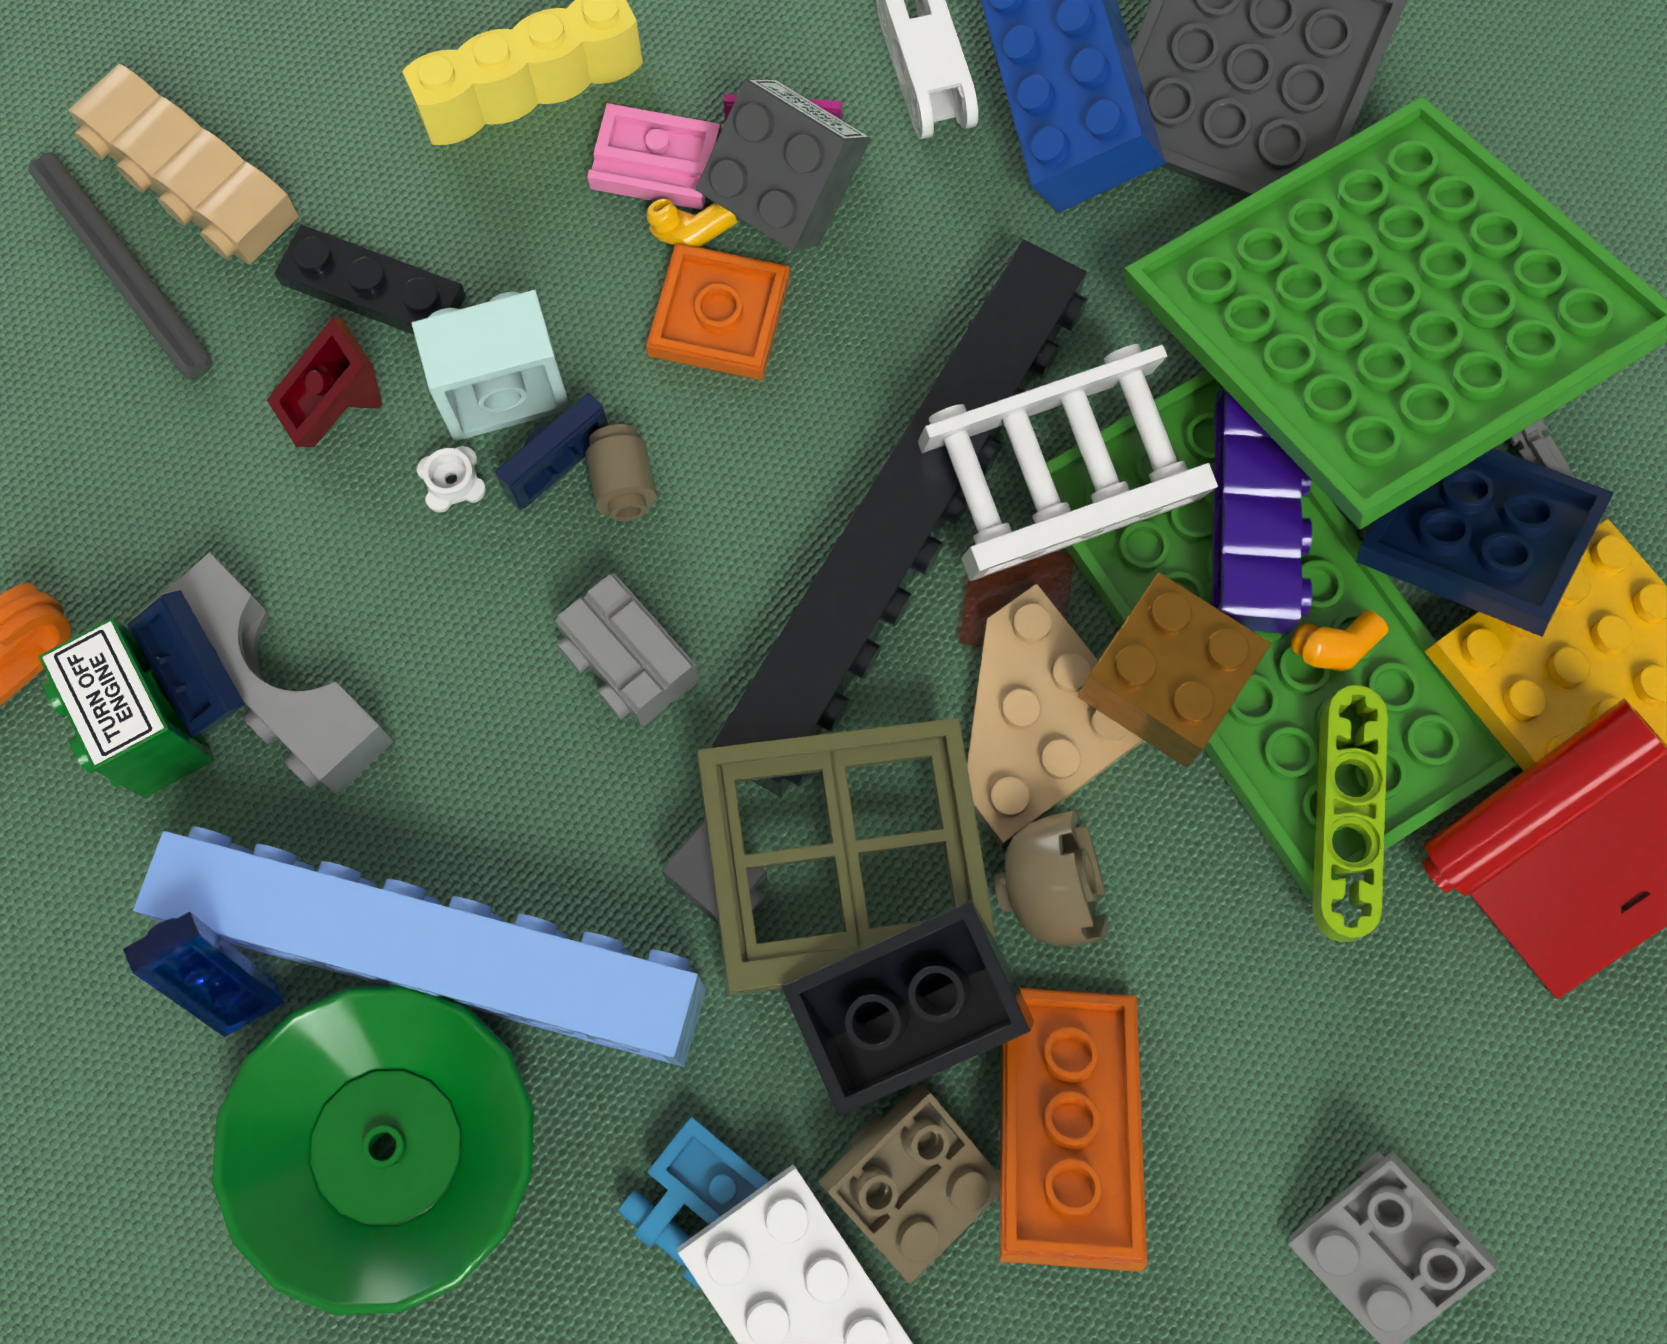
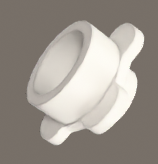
(446, 462)

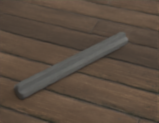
(120, 266)

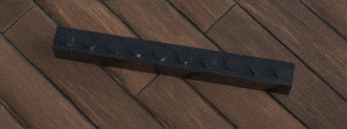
(903, 513)

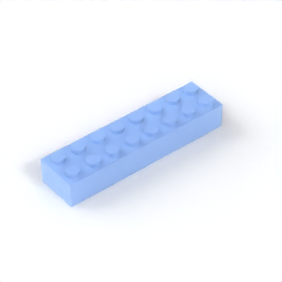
(415, 943)

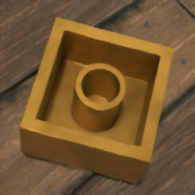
(1173, 670)

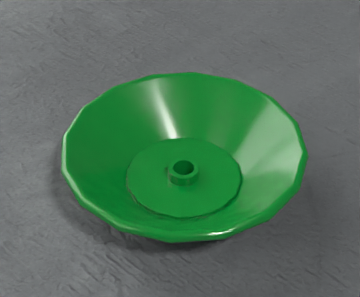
(303, 1166)

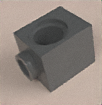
(692, 876)

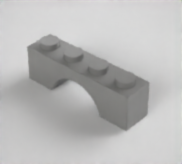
(321, 726)

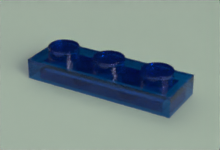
(203, 974)

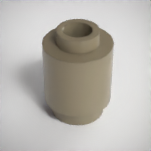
(620, 472)

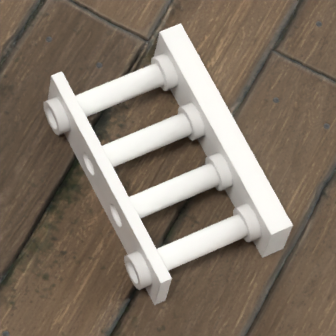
(1055, 523)

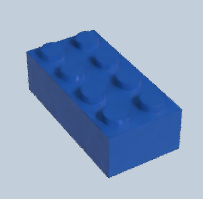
(1073, 95)

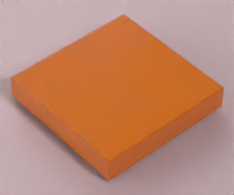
(718, 311)

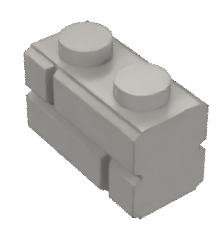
(625, 650)

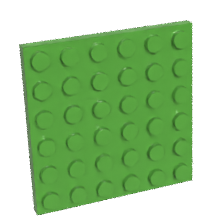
(1398, 308)

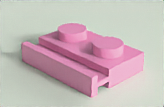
(652, 155)

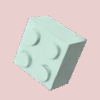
(491, 364)

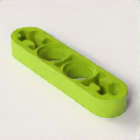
(1339, 810)

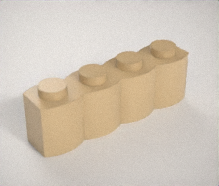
(183, 164)

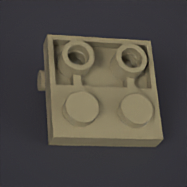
(912, 1182)

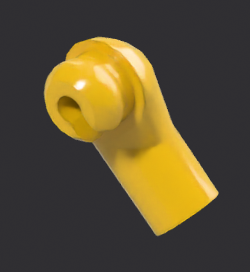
(681, 227)

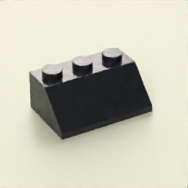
(908, 1007)

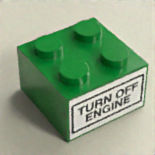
(119, 711)

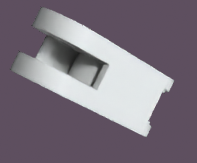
(928, 64)

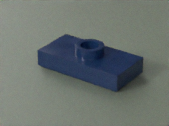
(551, 452)
(185, 663)

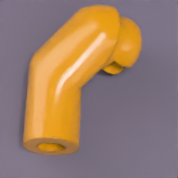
(1338, 648)

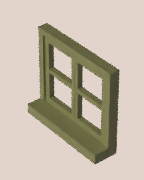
(770, 965)

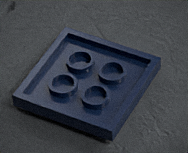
(1492, 538)

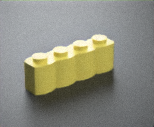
(515, 69)

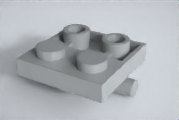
(1392, 1251)

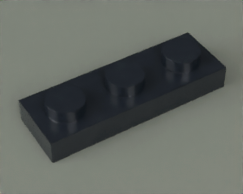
(364, 280)

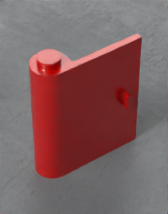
(1570, 850)

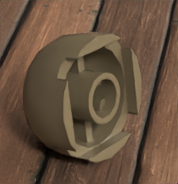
(1053, 882)

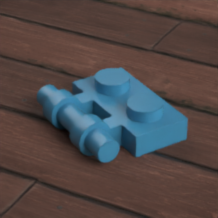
(697, 1174)

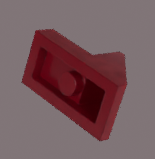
(323, 384)

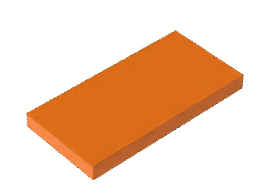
(1073, 1135)

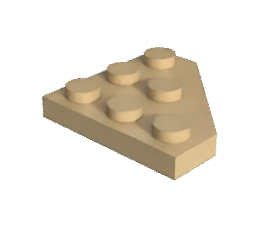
(1028, 727)

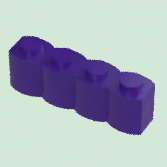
(1257, 525)

